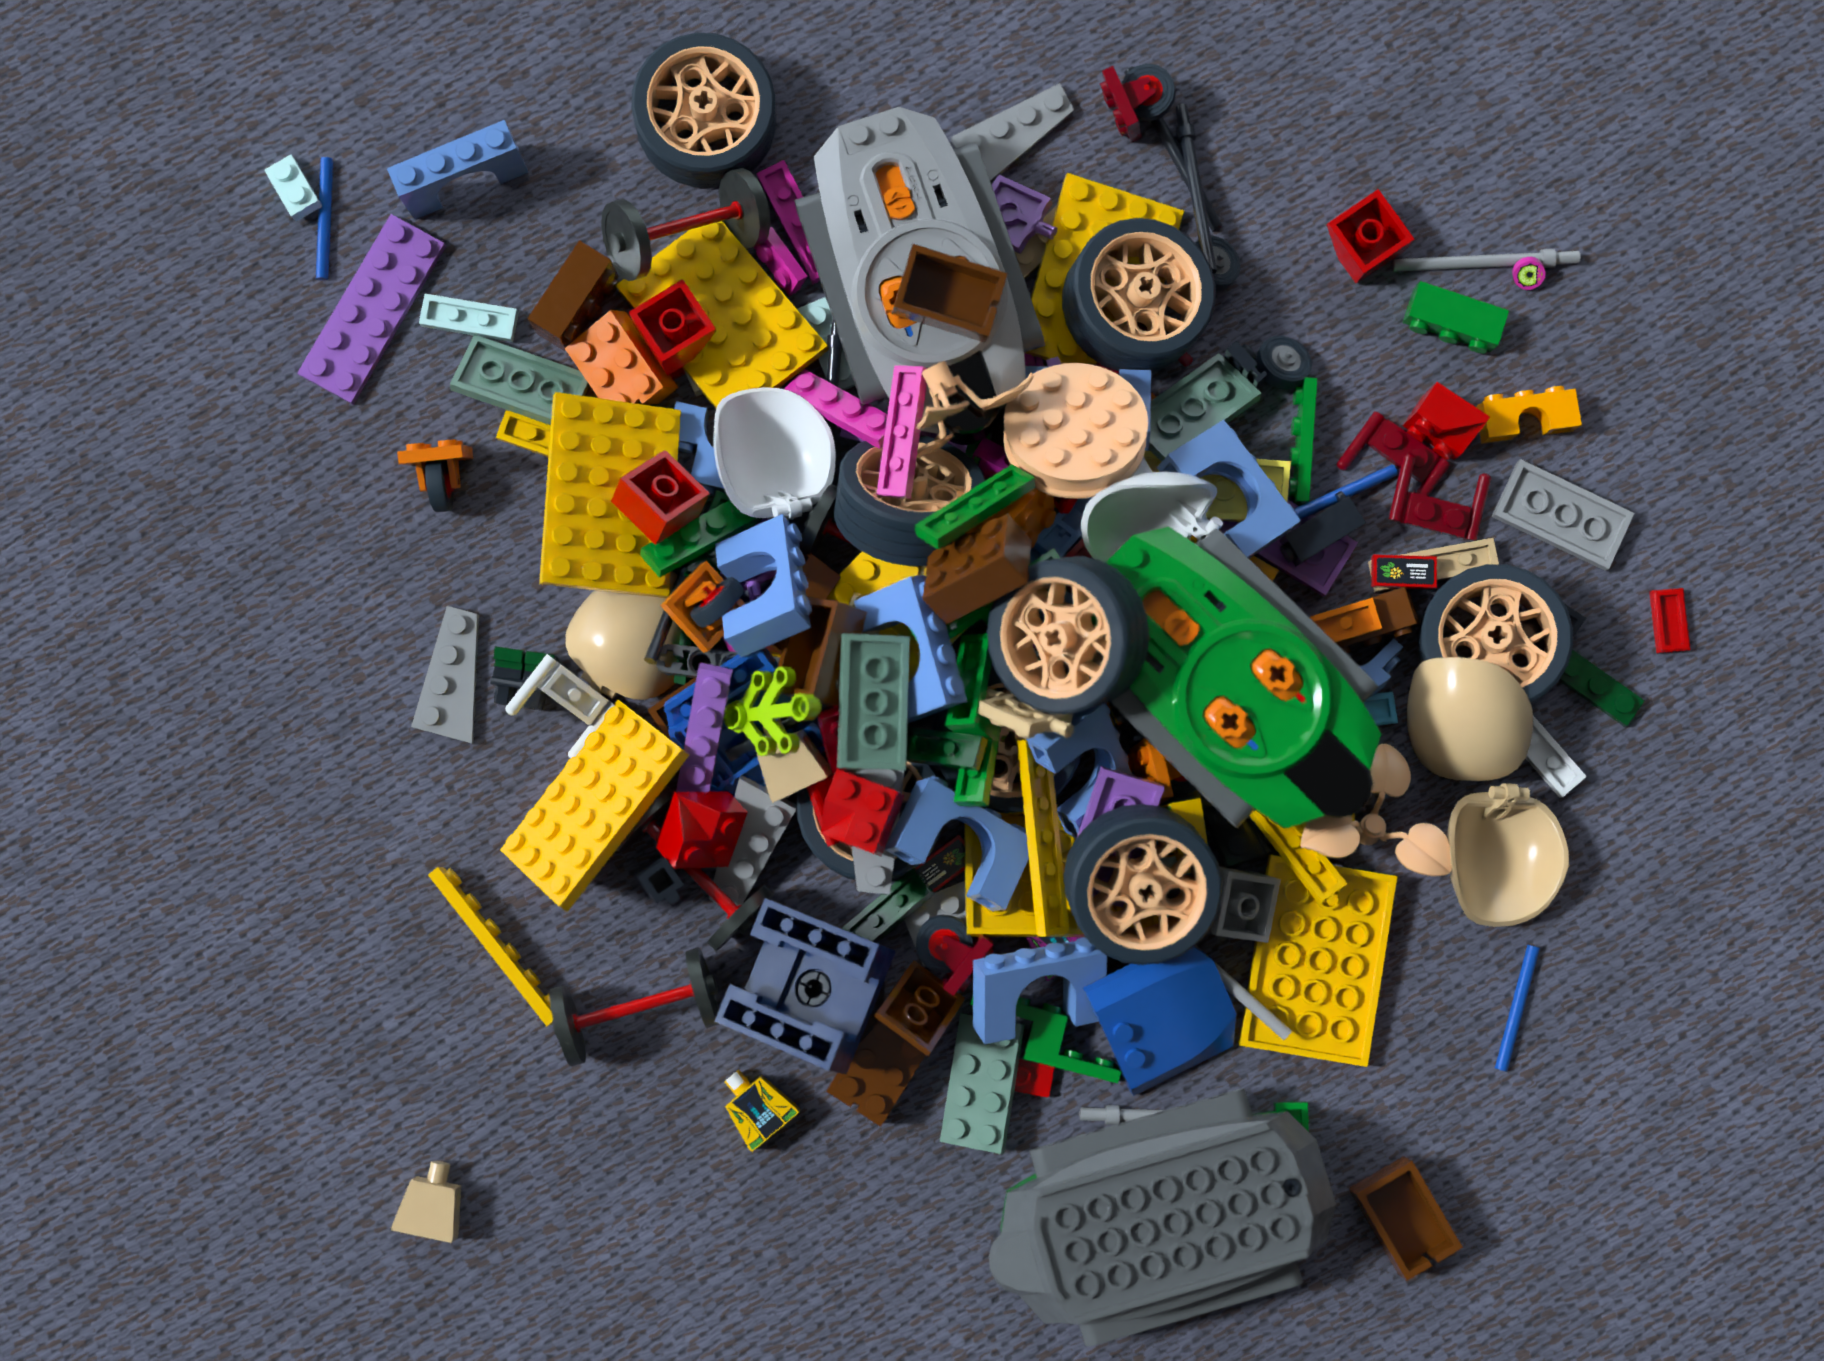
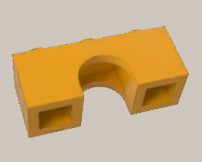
(1554, 409)

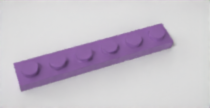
(704, 728)

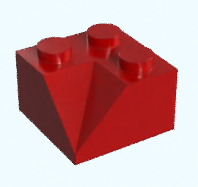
(1368, 236)
(673, 326)
(1445, 421)
(660, 497)
(860, 812)
(701, 829)

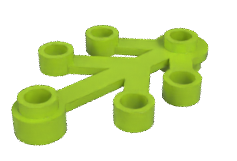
(740, 714)

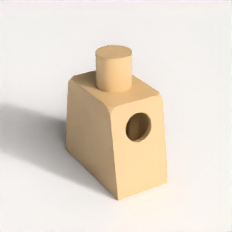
(793, 771)
(430, 1206)

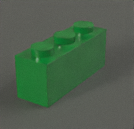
(1455, 317)

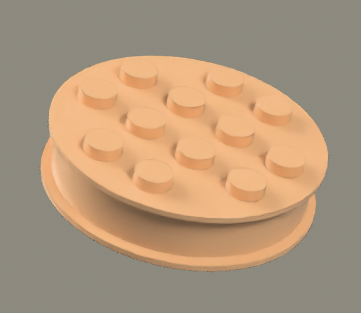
(1076, 430)

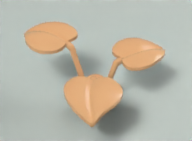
(941, 387)
(1421, 851)

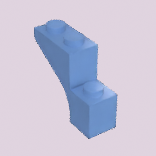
(694, 436)

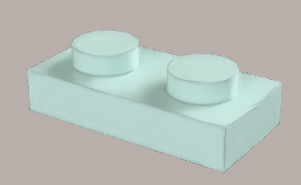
(293, 188)

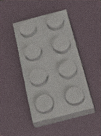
(1563, 515)

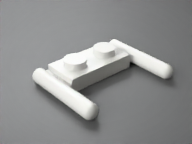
(567, 691)

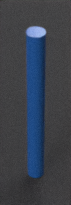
(324, 218)
(1349, 490)
(1517, 1008)

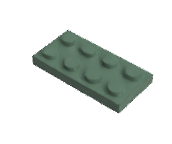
(514, 379)
(1197, 403)
(873, 702)
(981, 1089)

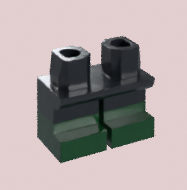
(511, 671)

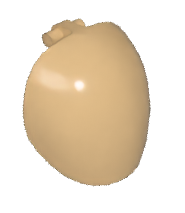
(612, 638)
(1468, 719)
(1505, 855)

